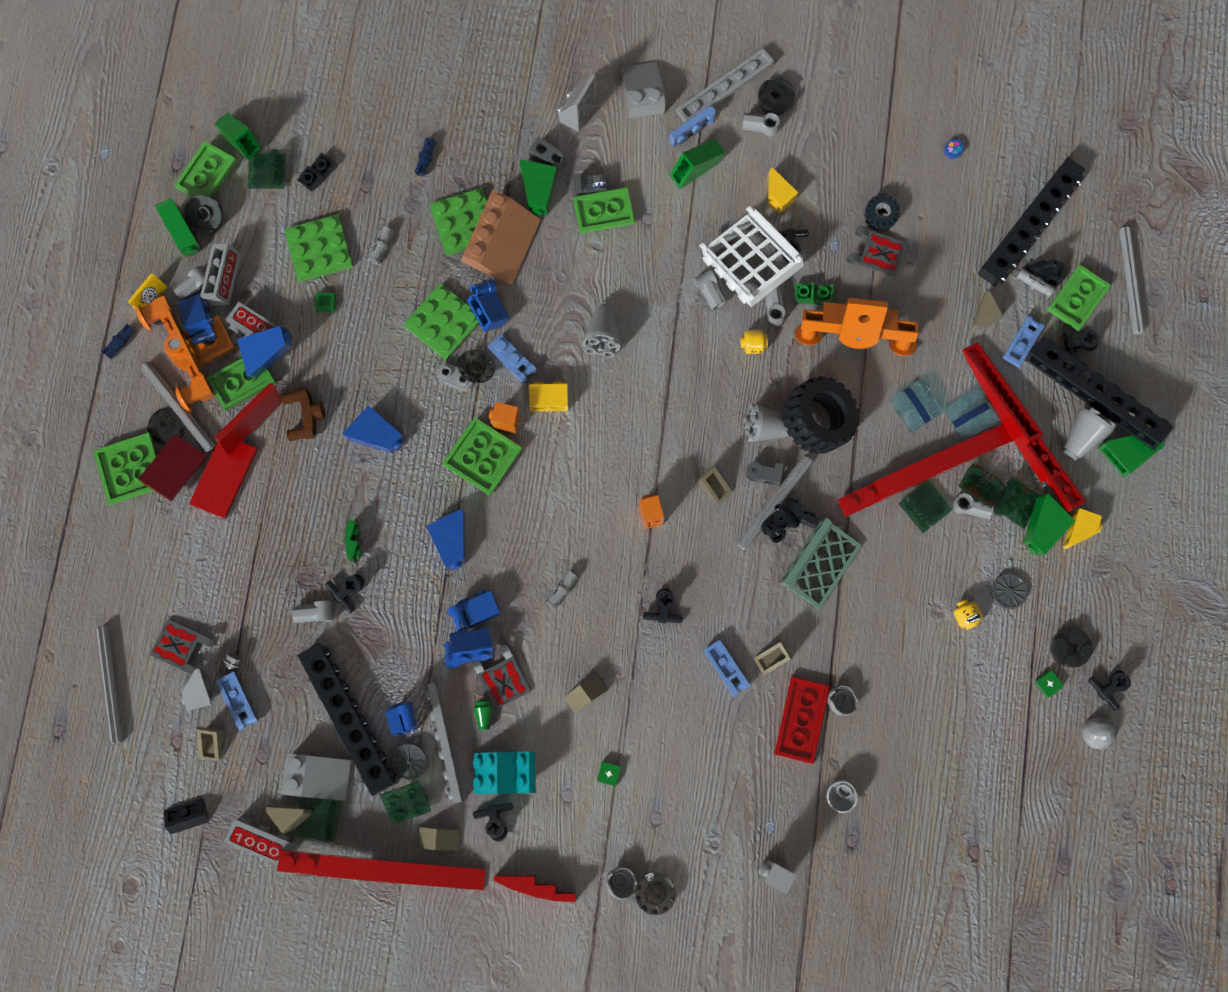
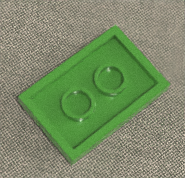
(205, 171)
(603, 210)
(1078, 297)
(234, 386)

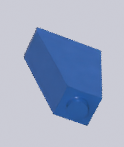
(263, 349)
(374, 431)
(449, 539)

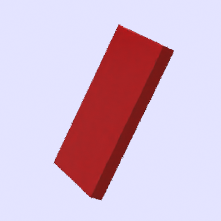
(248, 419)
(223, 479)
(802, 720)

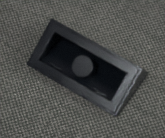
(186, 816)

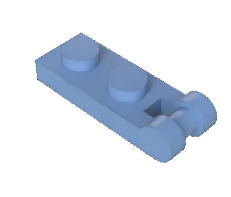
(692, 126)
(1023, 341)
(511, 358)
(726, 667)
(236, 700)

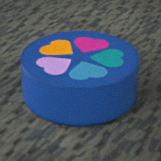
(953, 149)

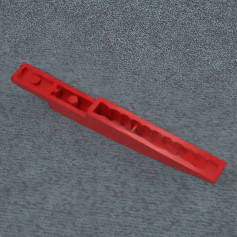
(1022, 427)
(924, 470)
(381, 870)

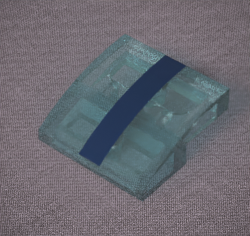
(916, 405)
(971, 415)

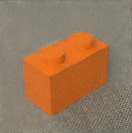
(505, 418)
(651, 511)

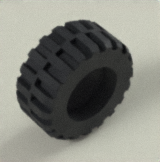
(838, 404)

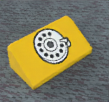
(149, 290)

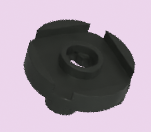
(774, 86)
(212, 206)
(1074, 636)

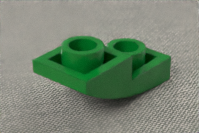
(813, 294)
(352, 547)

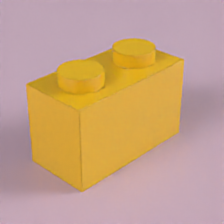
(548, 396)

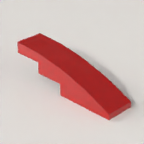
(527, 885)

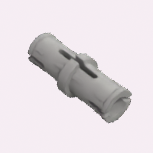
(380, 245)
(1035, 282)
(561, 589)

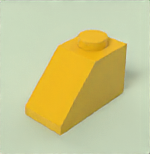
(780, 192)
(1085, 526)

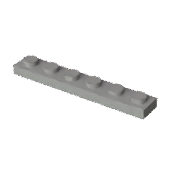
(726, 85)
(445, 752)

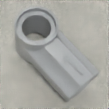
(759, 123)
(191, 284)
(707, 285)
(775, 305)
(973, 507)
(319, 612)

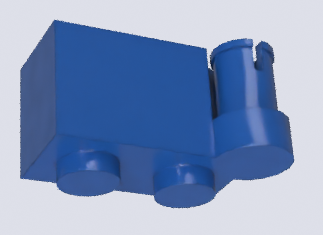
(487, 305)
(197, 319)
(474, 611)
(468, 647)
(401, 718)

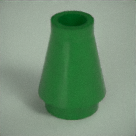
(483, 713)

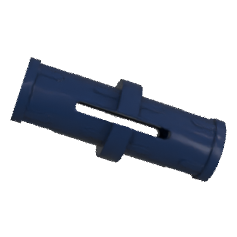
(425, 157)
(118, 341)

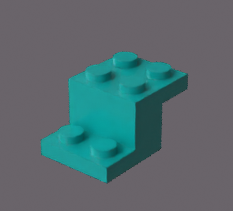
(504, 772)

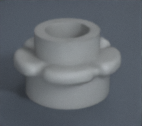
(231, 660)

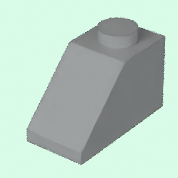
(197, 690)

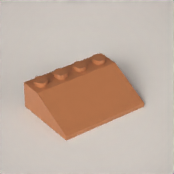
(500, 238)

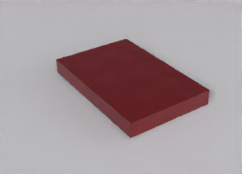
(172, 468)

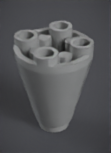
(602, 333)
(764, 424)
(1087, 433)

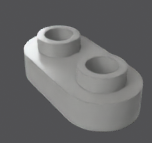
(453, 377)

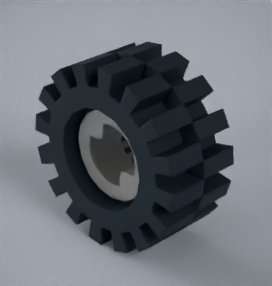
(886, 220)

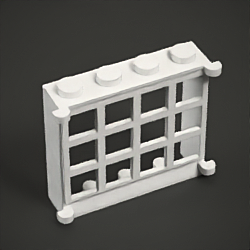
(772, 236)

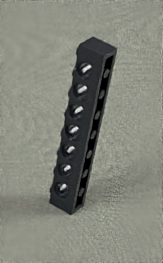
(1068, 171)
(1103, 402)
(309, 660)

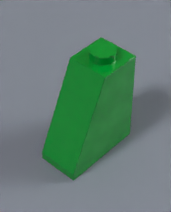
(237, 135)
(696, 162)
(538, 185)
(178, 227)
(1127, 453)
(1046, 525)

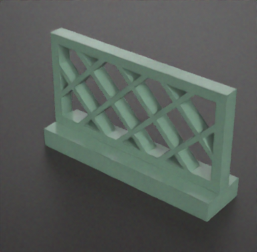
(808, 551)

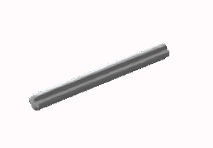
(1131, 280)
(170, 397)
(779, 496)
(109, 685)

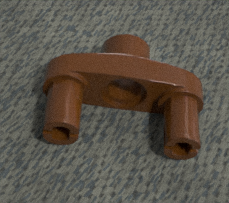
(310, 412)

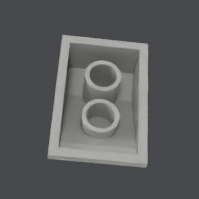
(643, 90)
(578, 103)
(316, 777)

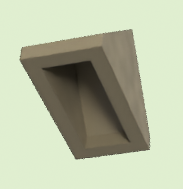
(987, 312)
(714, 485)
(773, 658)
(585, 693)
(210, 743)
(288, 818)
(438, 838)

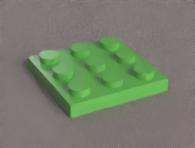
(457, 219)
(318, 248)
(442, 322)
(482, 456)
(122, 466)

